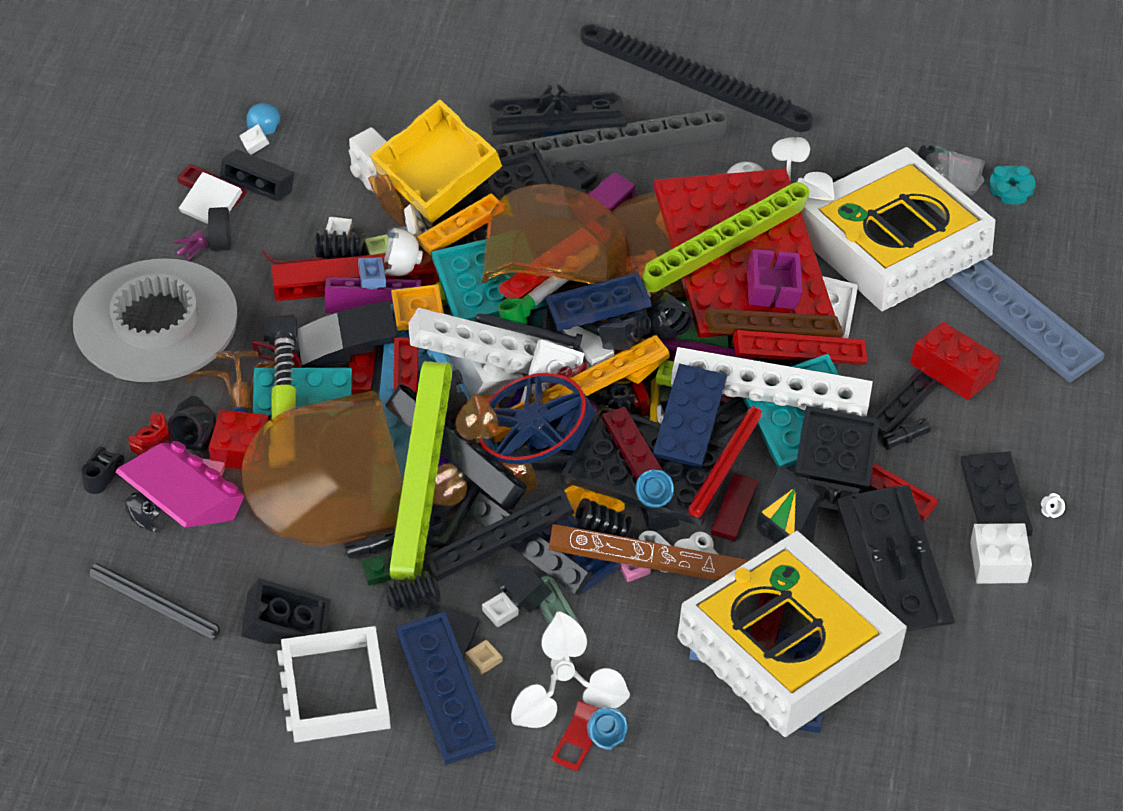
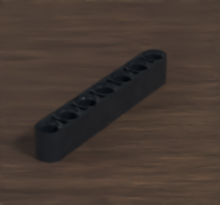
(464, 453)

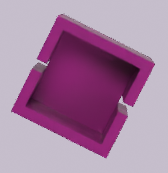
(776, 285)

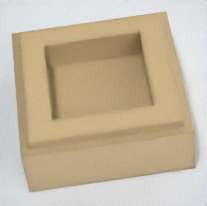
(483, 657)

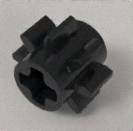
(619, 397)

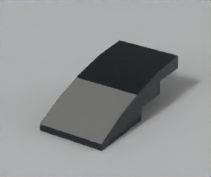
(346, 334)

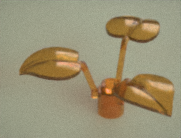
(240, 392)
(474, 421)

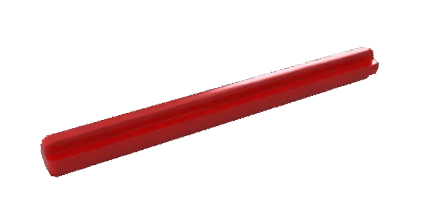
(725, 462)

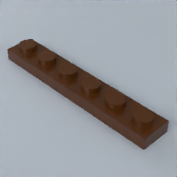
(729, 321)

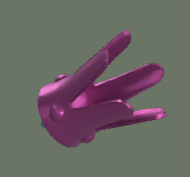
(195, 243)

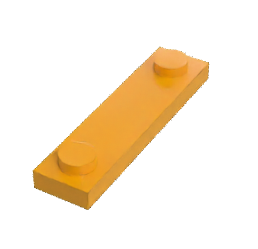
(457, 225)

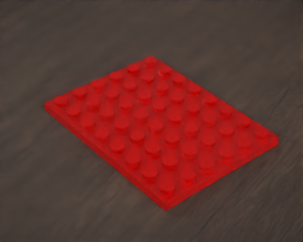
(702, 202)

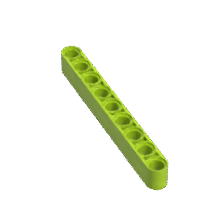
(724, 237)
(421, 470)

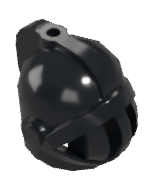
(669, 318)
(192, 424)

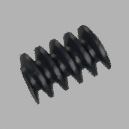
(339, 246)
(601, 519)
(413, 591)

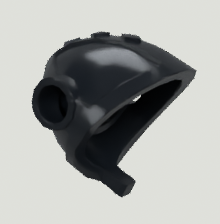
(139, 507)

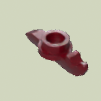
(568, 372)

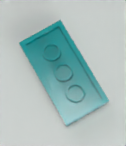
(311, 386)

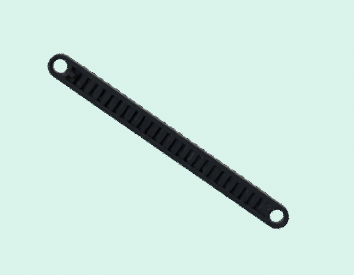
(697, 77)

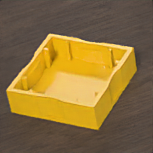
(436, 161)

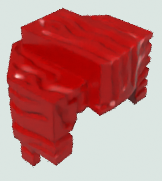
(150, 437)

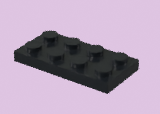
(995, 489)

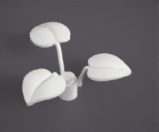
(798, 150)
(560, 641)

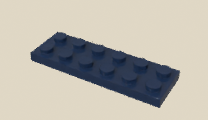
(445, 688)

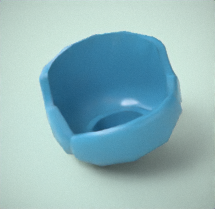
(265, 115)
(654, 488)
(607, 727)

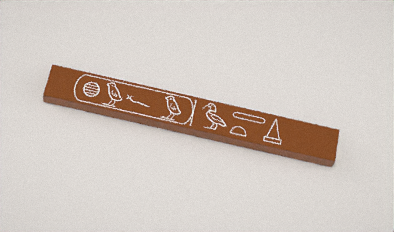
(642, 553)

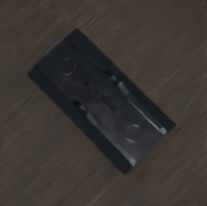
(557, 112)
(895, 556)

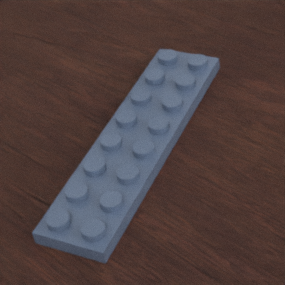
(1026, 319)

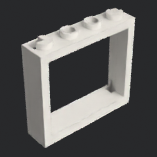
(342, 723)

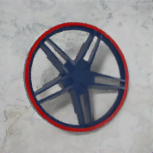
(534, 420)

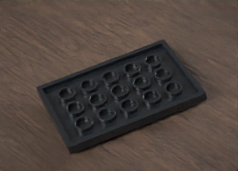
(602, 469)

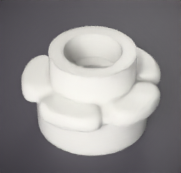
(1057, 510)

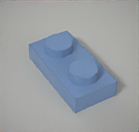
(371, 273)

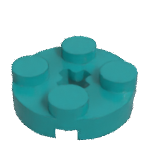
(1019, 176)

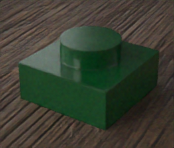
(376, 569)

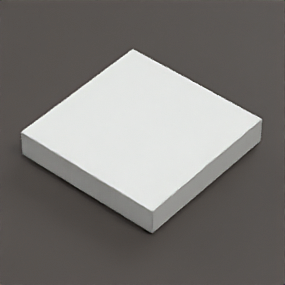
(209, 193)

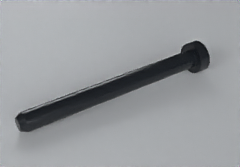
(574, 341)

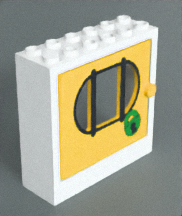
(892, 272)
(853, 628)

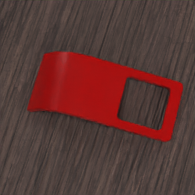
(576, 735)

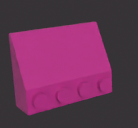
(183, 485)

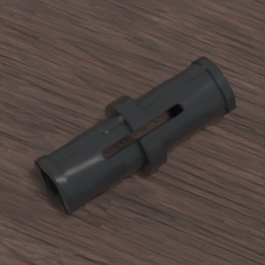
(905, 433)
(370, 543)

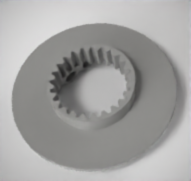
(161, 355)

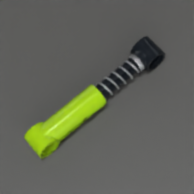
(284, 334)

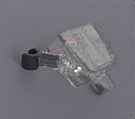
(958, 169)

